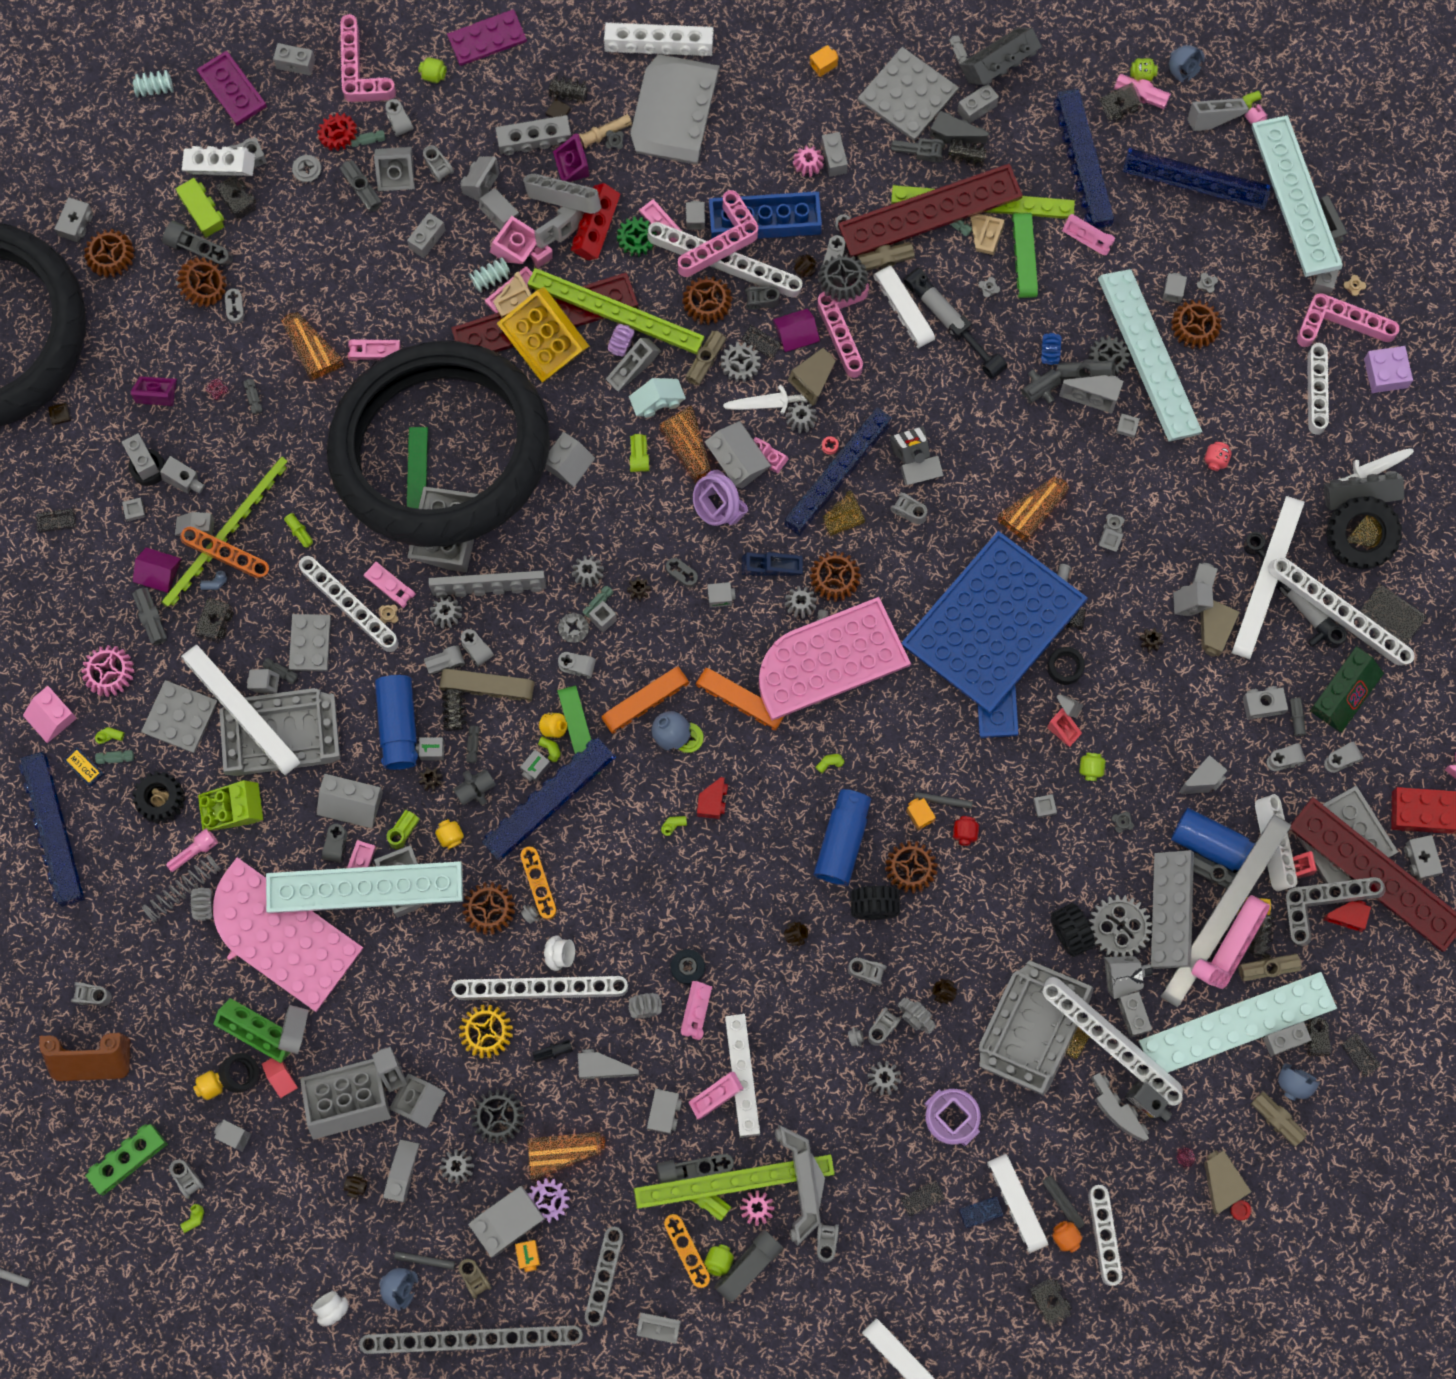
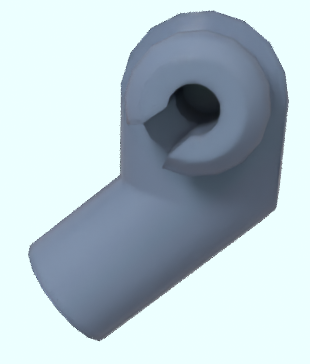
(219, 580)

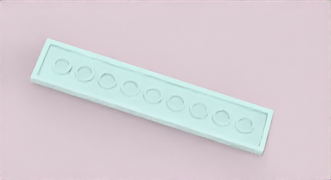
(1296, 196)
(1150, 355)
(364, 887)
(1239, 1023)

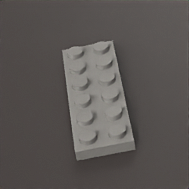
(485, 583)
(1172, 909)

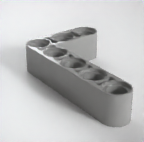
(1325, 898)

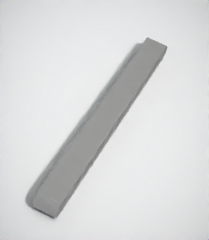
(1228, 907)
(461, 1337)

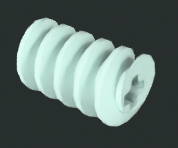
(152, 83)
(490, 275)

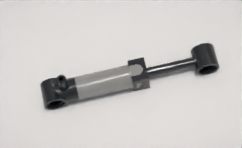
(957, 325)
(1319, 620)

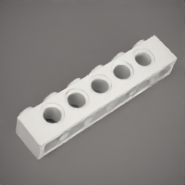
(658, 39)
(742, 1067)

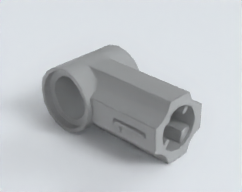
(448, 659)

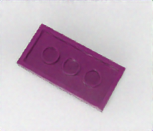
(486, 37)
(231, 88)

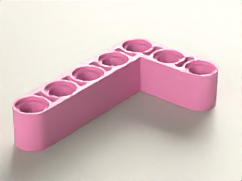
(353, 66)
(722, 240)
(1346, 310)
(840, 326)
(1234, 945)

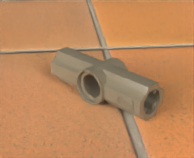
(887, 256)
(700, 367)
(1258, 969)
(1278, 1118)

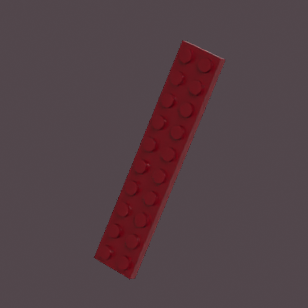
(930, 210)
(488, 334)
(1363, 860)

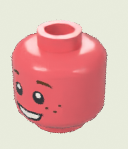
(1217, 456)

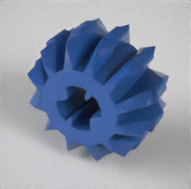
(1051, 349)

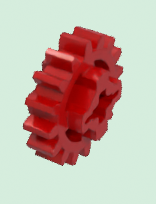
(337, 131)

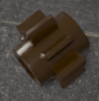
(805, 265)
(633, 589)
(1146, 641)
(432, 784)
(796, 933)
(944, 991)
(355, 1185)

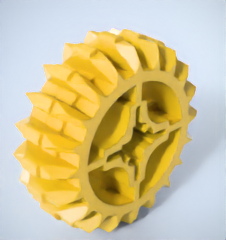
(482, 1039)

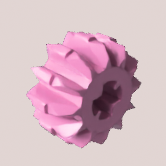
(801, 163)
(755, 1201)

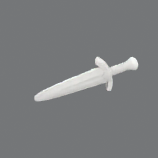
(776, 400)
(1378, 465)

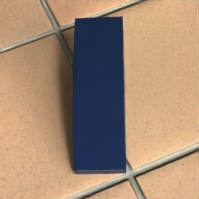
(771, 564)

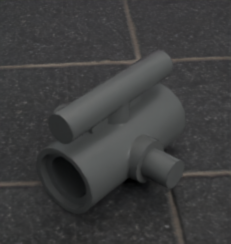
(1041, 386)
(474, 787)

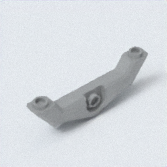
(809, 1183)

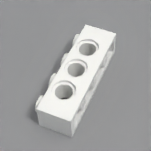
(218, 161)

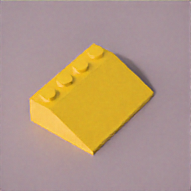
(543, 334)

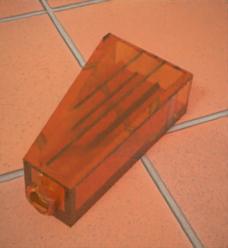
(313, 351)
(686, 441)
(1032, 510)
(560, 1152)

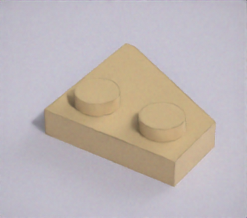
(986, 232)
(512, 295)

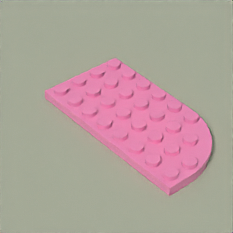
(830, 658)
(287, 947)

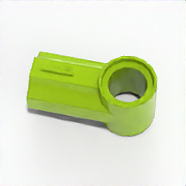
(639, 458)
(402, 828)
(713, 1205)

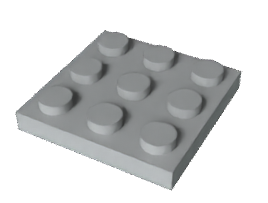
(179, 716)

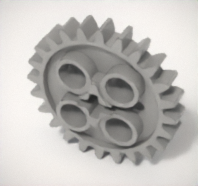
(1131, 913)

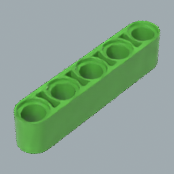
(1025, 253)
(575, 718)

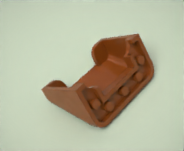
(107, 1063)

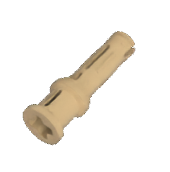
(596, 134)

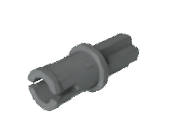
(1297, 717)

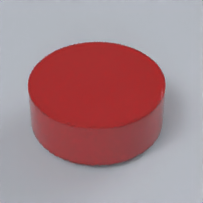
(1240, 1210)

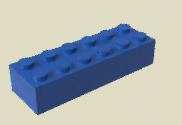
(775, 214)

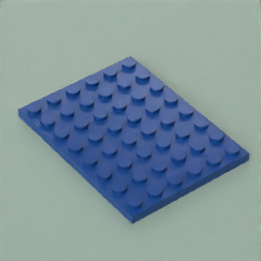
(994, 622)

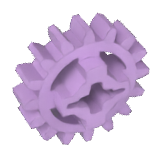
(543, 1192)

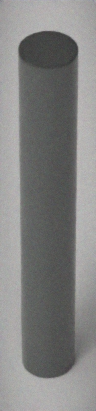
(944, 800)
(424, 1260)

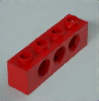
(594, 226)

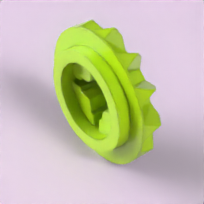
(692, 746)

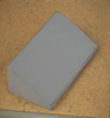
(1070, 705)

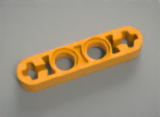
(537, 883)
(688, 1250)

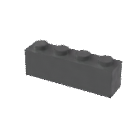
(1384, 487)

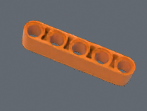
(214, 552)
(736, 696)
(644, 699)

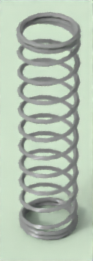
(148, 911)

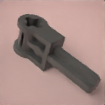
(924, 149)

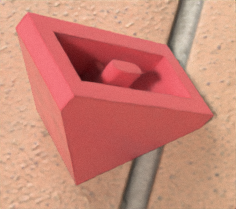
(1064, 728)
(1304, 864)
(279, 1077)

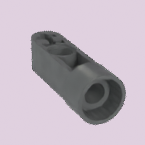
(178, 236)
(669, 1171)
(748, 1266)

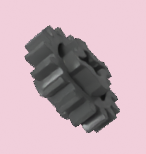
(1113, 348)

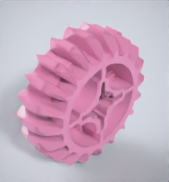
(93, 664)

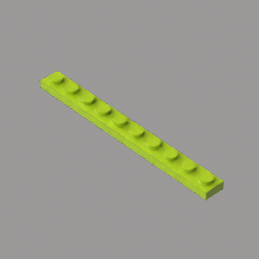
(1036, 205)
(617, 311)
(231, 525)
(723, 1183)

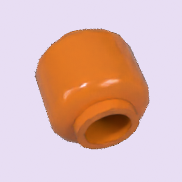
(1067, 1236)

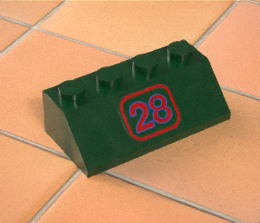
(1347, 690)

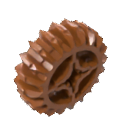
(121, 244)
(214, 291)
(717, 308)
(1201, 337)
(841, 571)
(914, 850)
(480, 907)

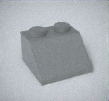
(394, 168)
(480, 178)
(568, 459)
(1205, 778)
(417, 1101)

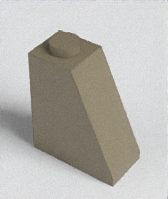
(812, 375)
(1216, 627)
(1223, 1181)

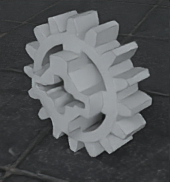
(749, 360)
(916, 1015)

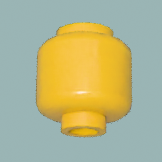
(553, 725)
(449, 834)
(208, 1085)

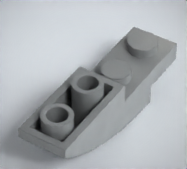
(559, 227)
(1122, 1117)

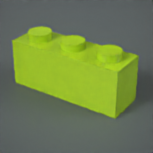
(200, 207)

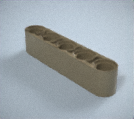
(489, 684)

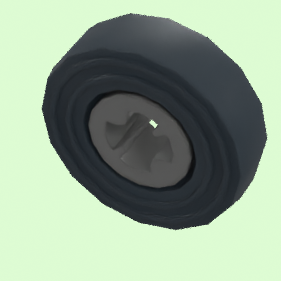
(677, 966)

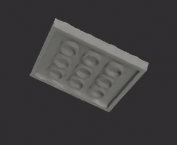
(908, 93)
(1356, 813)

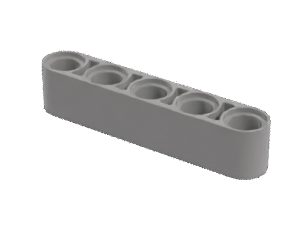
(562, 193)
(604, 1266)

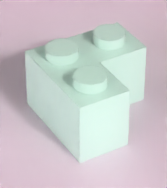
(656, 395)

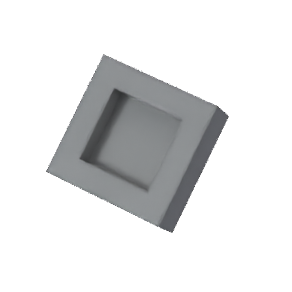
(1127, 425)
(133, 509)
(1110, 539)
(1045, 806)

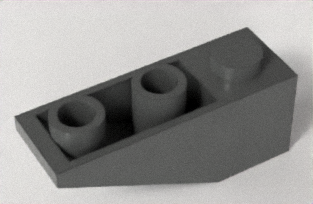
(948, 127)

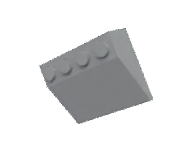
(450, 557)
(344, 1099)

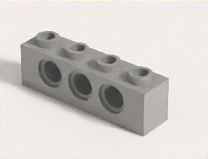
(525, 130)

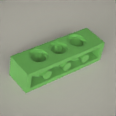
(251, 1029)
(154, 1144)

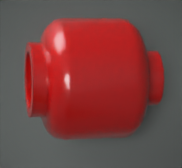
(965, 830)

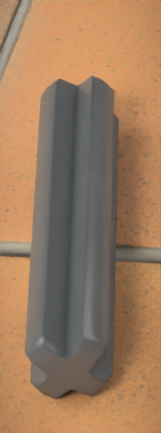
(1063, 1202)

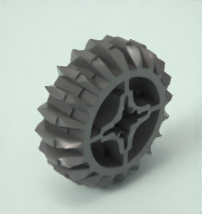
(834, 283)
(492, 1124)

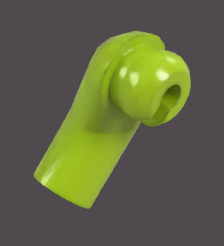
(1250, 98)
(108, 734)
(553, 748)
(832, 759)
(671, 823)
(195, 1219)

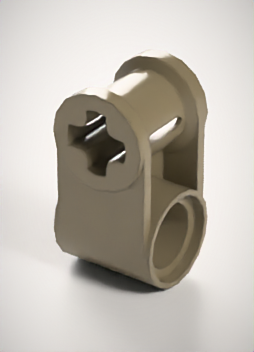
(474, 1279)

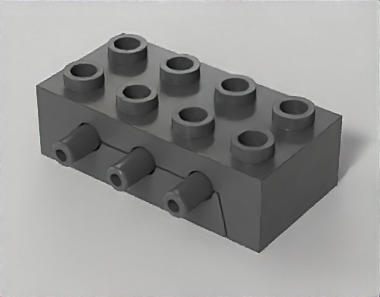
(1000, 56)

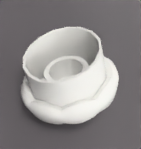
(559, 953)
(330, 1308)

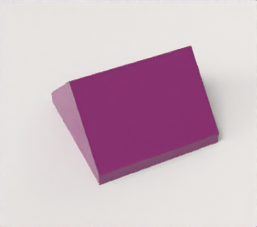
(571, 160)
(796, 330)
(154, 391)
(155, 569)

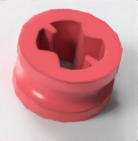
(832, 440)

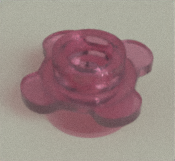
(216, 383)
(1186, 1157)

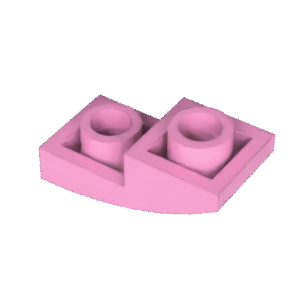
(774, 457)

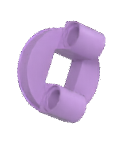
(730, 511)
(940, 1129)

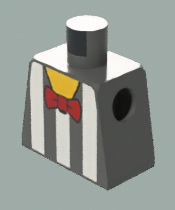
(910, 445)
(1143, 1095)

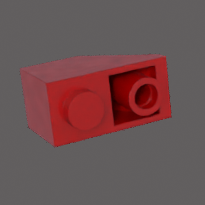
(710, 800)

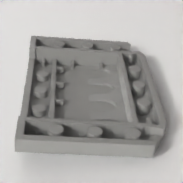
(674, 108)
(300, 718)
(1027, 1031)

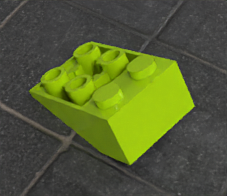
(231, 806)

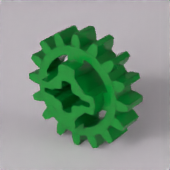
(628, 237)

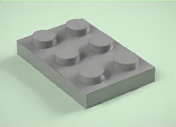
(309, 642)

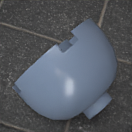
(1186, 58)
(670, 730)
(1297, 1083)
(396, 1287)

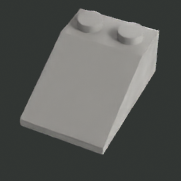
(1095, 391)
(506, 1221)

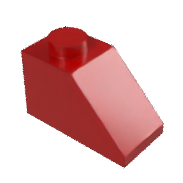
(1351, 915)

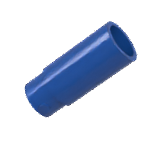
(396, 721)
(843, 838)
(1212, 840)

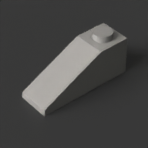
(1210, 114)
(633, 363)
(596, 1065)
(401, 1171)

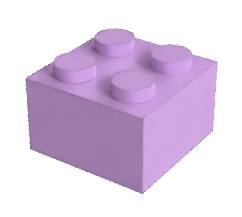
(1388, 369)

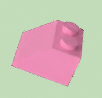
(514, 242)
(48, 714)

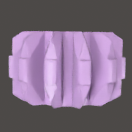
(621, 340)

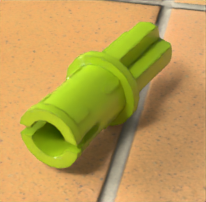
(298, 530)

